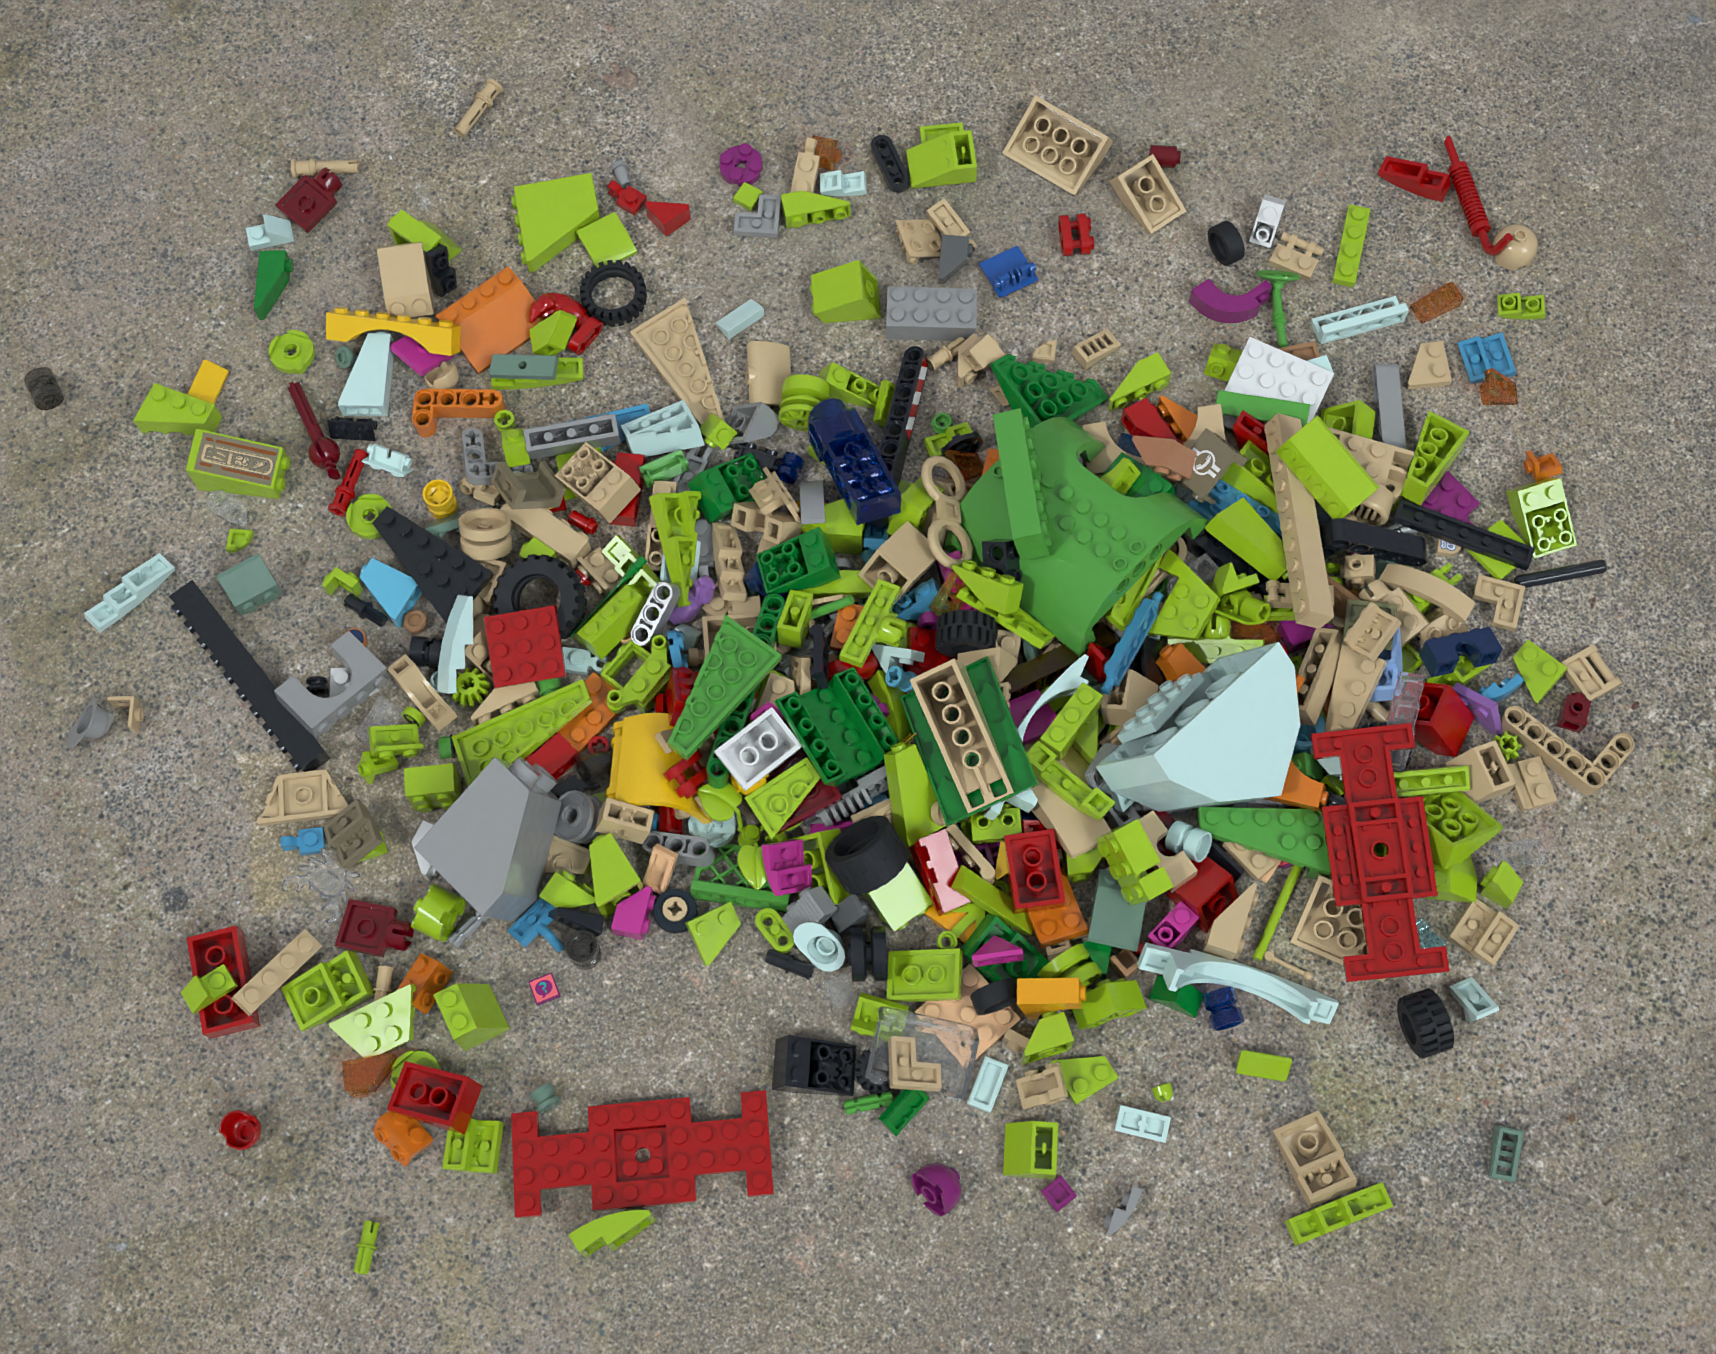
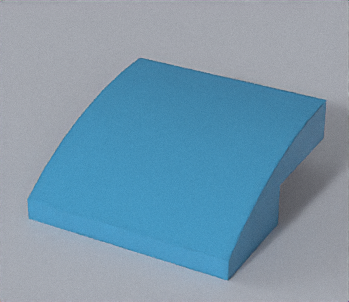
(1486, 354)

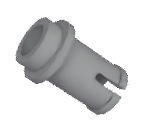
(620, 169)

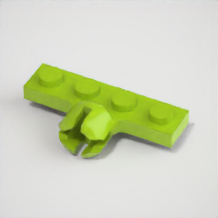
(875, 625)
(1216, 641)

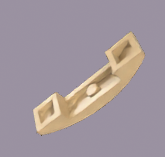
(1429, 588)

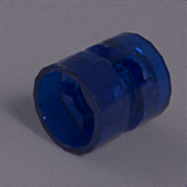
(1223, 1008)

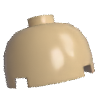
(1520, 250)

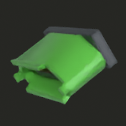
(446, 747)

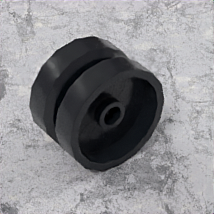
(868, 953)

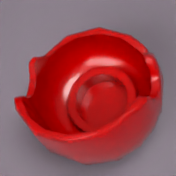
(240, 1129)

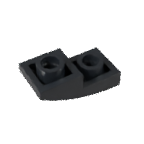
(441, 274)

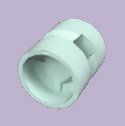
(1192, 841)

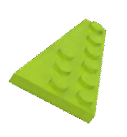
(519, 730)

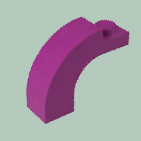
(1228, 308)

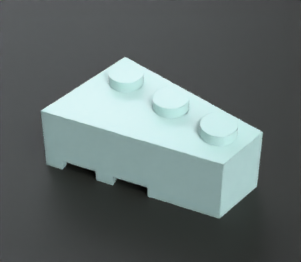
(663, 431)

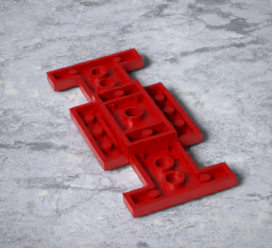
(1383, 883)
(609, 1162)

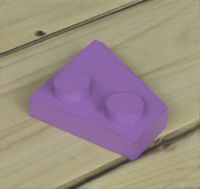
(1483, 708)

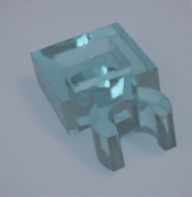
(1428, 938)

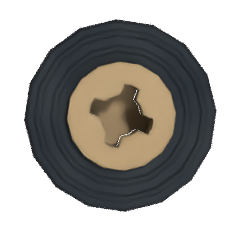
(674, 920)

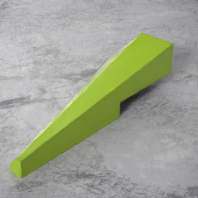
(676, 521)

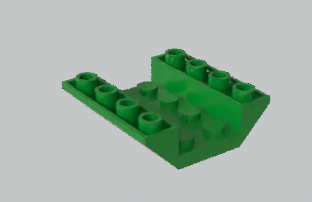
(839, 728)

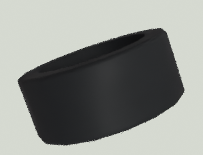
(1226, 243)
(994, 996)

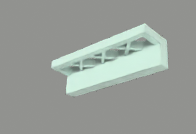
(1359, 323)

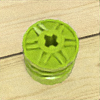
(799, 397)

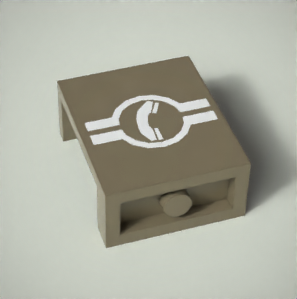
(1211, 462)

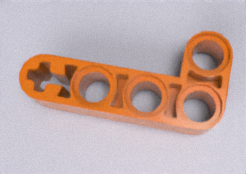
(459, 408)

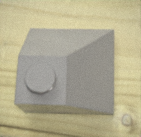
(752, 422)

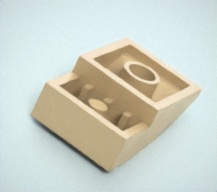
(1314, 1159)

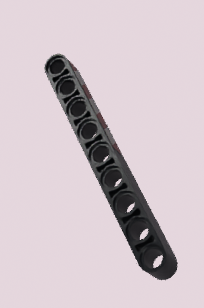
(902, 415)

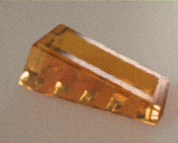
(1449, 294)

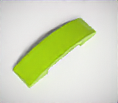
(1067, 785)

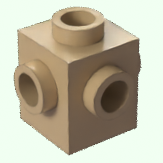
(1358, 570)

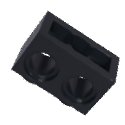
(1002, 556)

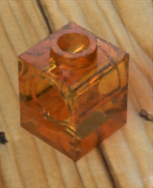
(828, 151)

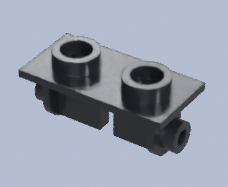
(352, 430)
(766, 459)

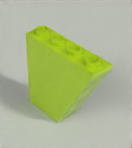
(551, 216)

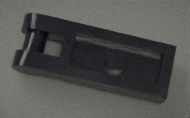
(819, 657)

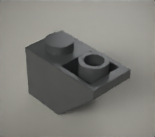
(850, 913)

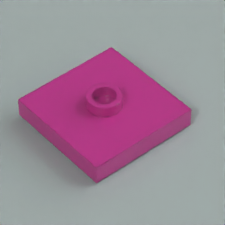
(417, 356)
(1039, 721)

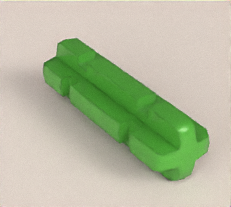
(868, 1102)

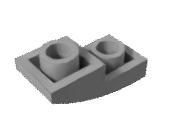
(1115, 1221)

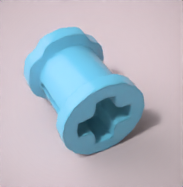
(898, 678)

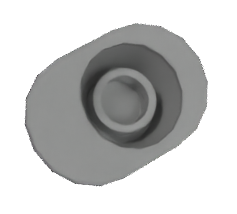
(91, 724)

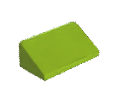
(452, 248)
(1263, 1065)

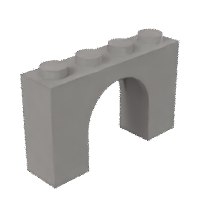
(320, 713)

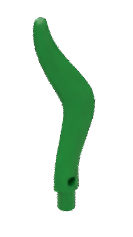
(632, 570)

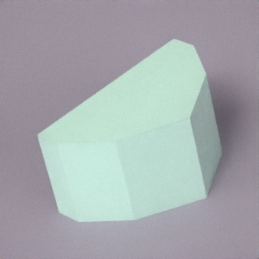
(1221, 743)

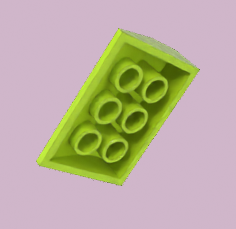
(1456, 827)

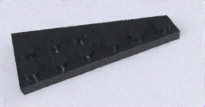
(431, 562)

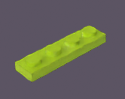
(1351, 245)

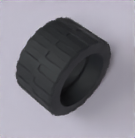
(867, 855)

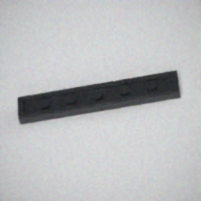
(1463, 534)

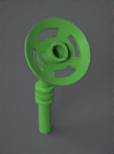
(1277, 281)

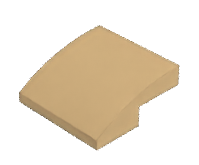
(1483, 932)

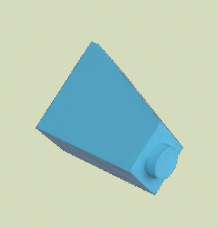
(391, 589)

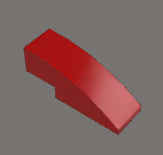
(1415, 178)

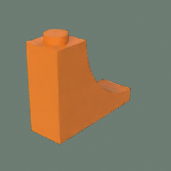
(1177, 661)
(1302, 791)

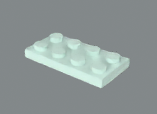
(1160, 707)

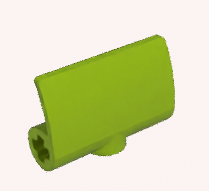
(1243, 608)

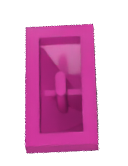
(997, 952)

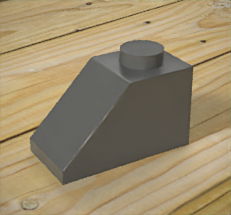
(953, 255)

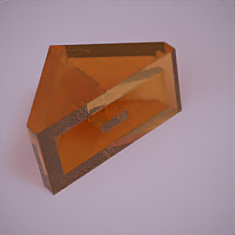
(967, 462)

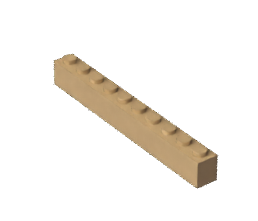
(1299, 532)

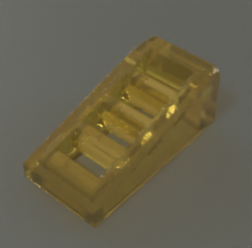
(941, 597)

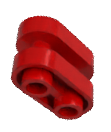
(1082, 226)
(688, 786)

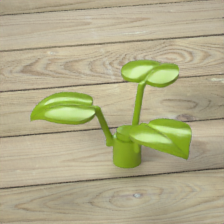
(720, 806)

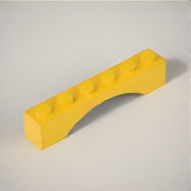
(435, 337)

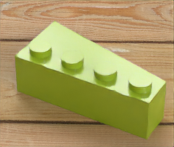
(1434, 454)

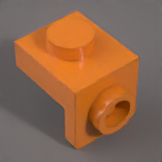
(1542, 466)

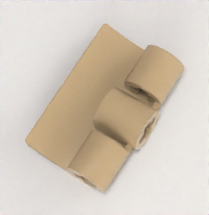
(766, 371)

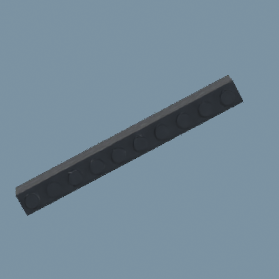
(248, 676)

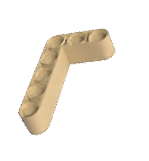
(1566, 753)

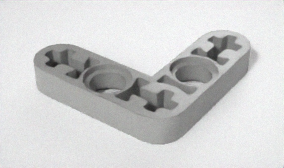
(480, 465)

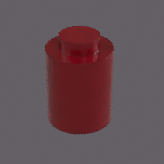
(1165, 155)

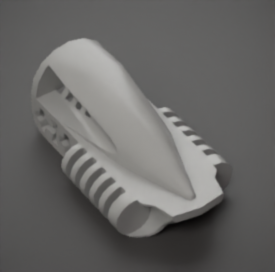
(854, 794)

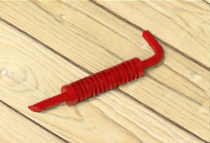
(1471, 202)

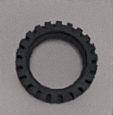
(610, 271)

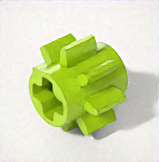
(1512, 744)

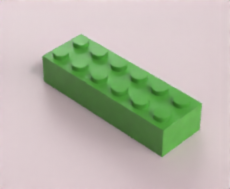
(1022, 484)

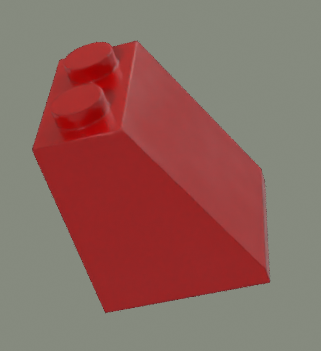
(1442, 720)
(1206, 893)

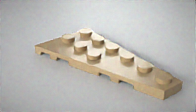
(676, 353)

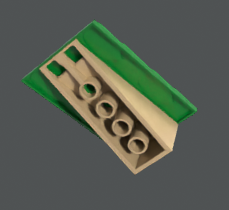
(967, 738)

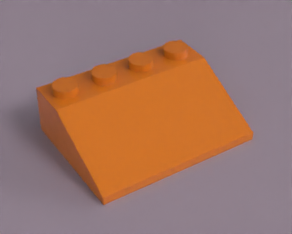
(492, 319)

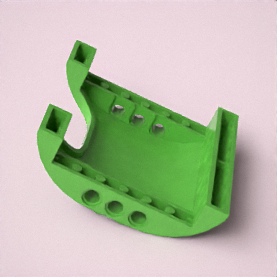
(1096, 533)

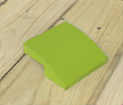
(606, 240)
(1497, 568)
(476, 1150)

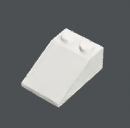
(758, 749)

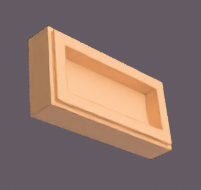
(660, 869)

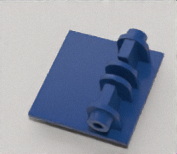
(1009, 271)

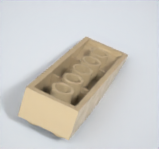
(1071, 827)

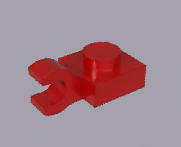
(628, 199)

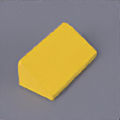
(208, 382)

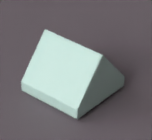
(690, 635)

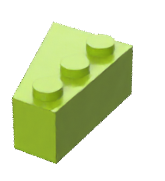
(174, 411)

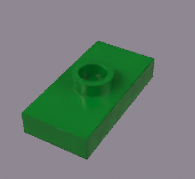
(903, 1110)

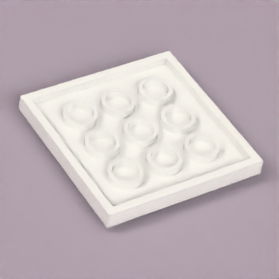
(1277, 375)

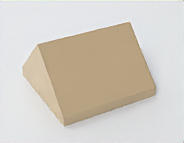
(1000, 659)

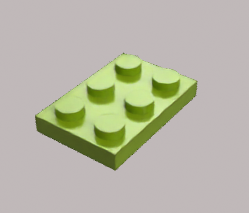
(924, 975)

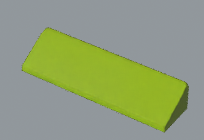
(1432, 780)
(991, 900)

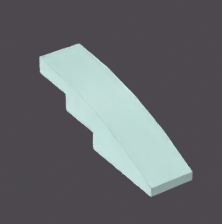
(130, 593)
(457, 635)

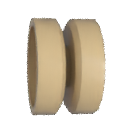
(485, 533)

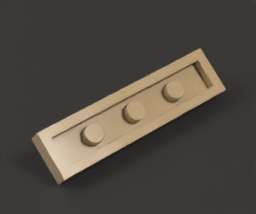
(276, 972)

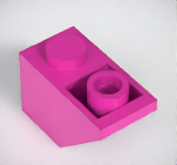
(632, 914)
(1174, 927)

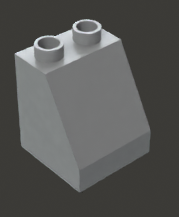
(497, 838)

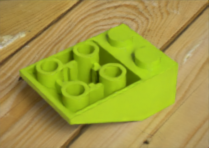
(943, 161)
(1542, 516)

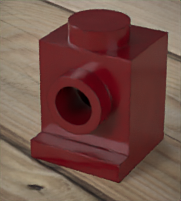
(1569, 717)

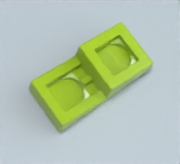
(934, 443)

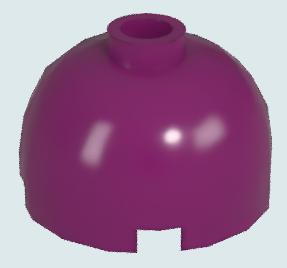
(939, 1186)

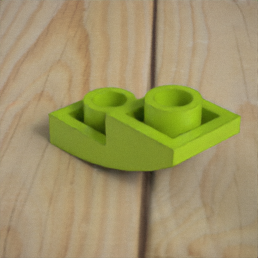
(1517, 307)

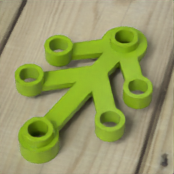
(974, 913)

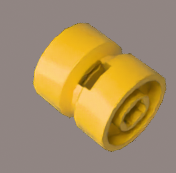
(440, 499)

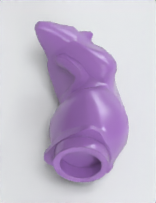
(699, 594)

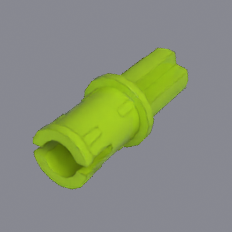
(366, 1247)

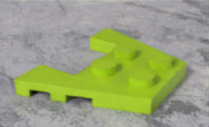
(1188, 604)

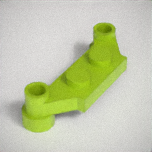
(644, 680)

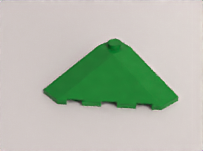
(1045, 393)

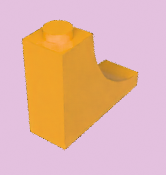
(1044, 995)

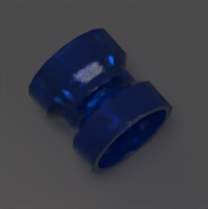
(789, 468)

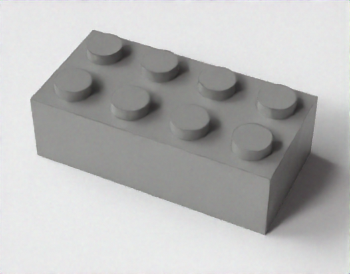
(930, 313)

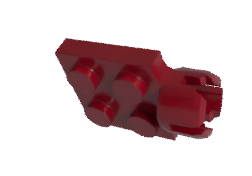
(310, 199)
(372, 929)

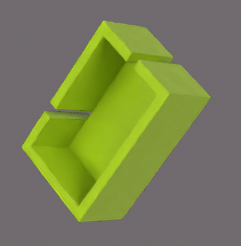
(1129, 857)

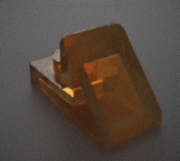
(1498, 389)

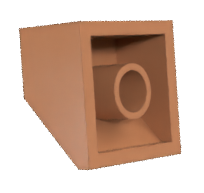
(1166, 457)

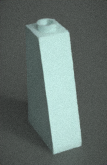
(370, 379)

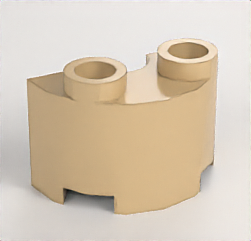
(1042, 1087)

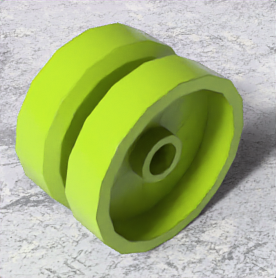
(1070, 965)

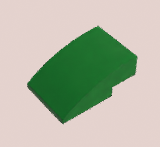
(991, 926)

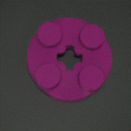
(741, 154)

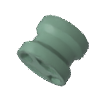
(545, 1098)

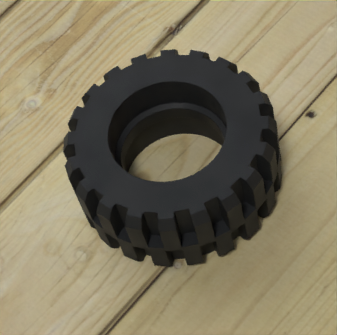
(533, 567)

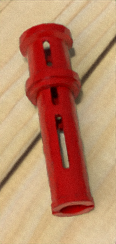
(345, 491)

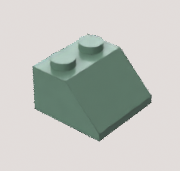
(249, 584)

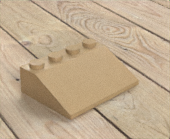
(1057, 146)
(1327, 928)

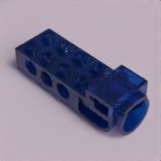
(853, 461)

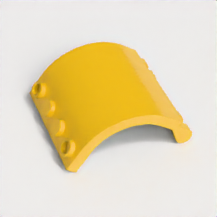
(640, 763)

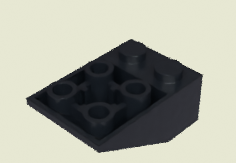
(813, 1066)

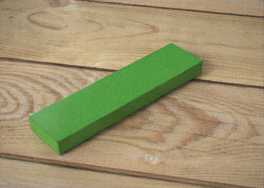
(1261, 407)

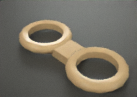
(947, 510)

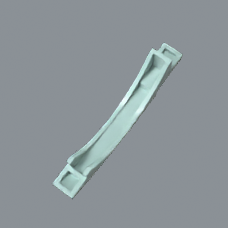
(1063, 686)
(1199, 967)

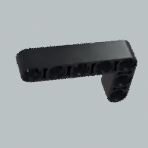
(1372, 540)

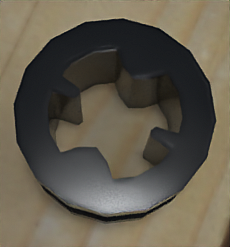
(317, 685)

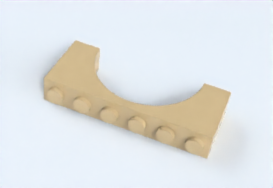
(1208, 417)

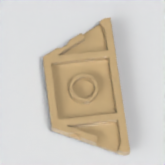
(302, 798)

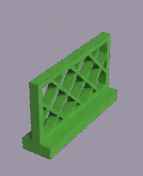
(737, 894)

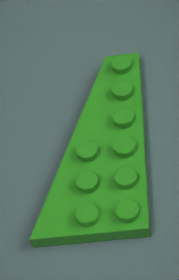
(726, 678)
(1282, 834)

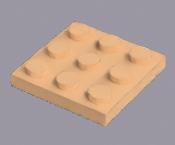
(989, 1026)

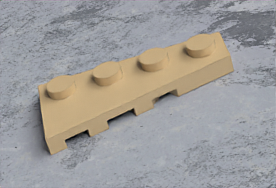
(1352, 689)

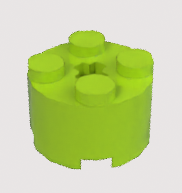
(438, 913)

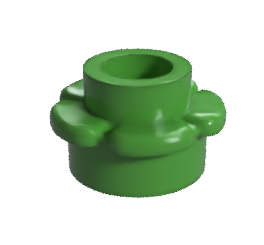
(941, 418)

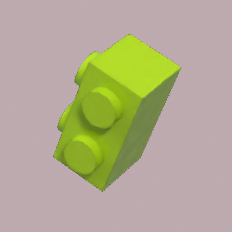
(990, 831)

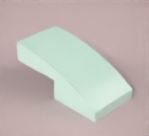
(837, 184)

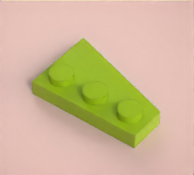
(782, 795)

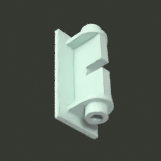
(397, 464)

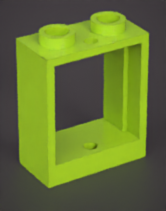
(407, 229)
(624, 655)

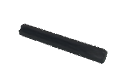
(1561, 573)

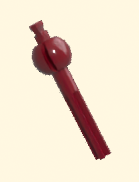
(323, 451)

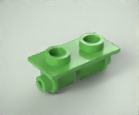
(664, 468)

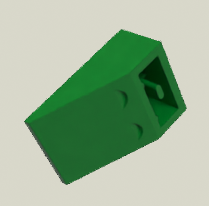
(726, 485)
(798, 563)

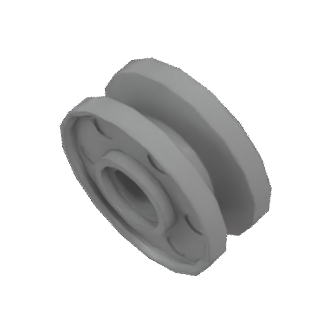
(578, 817)

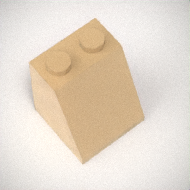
(899, 560)

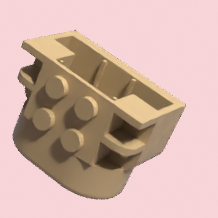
(1388, 469)

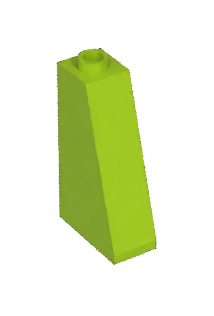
(1250, 538)
(909, 793)

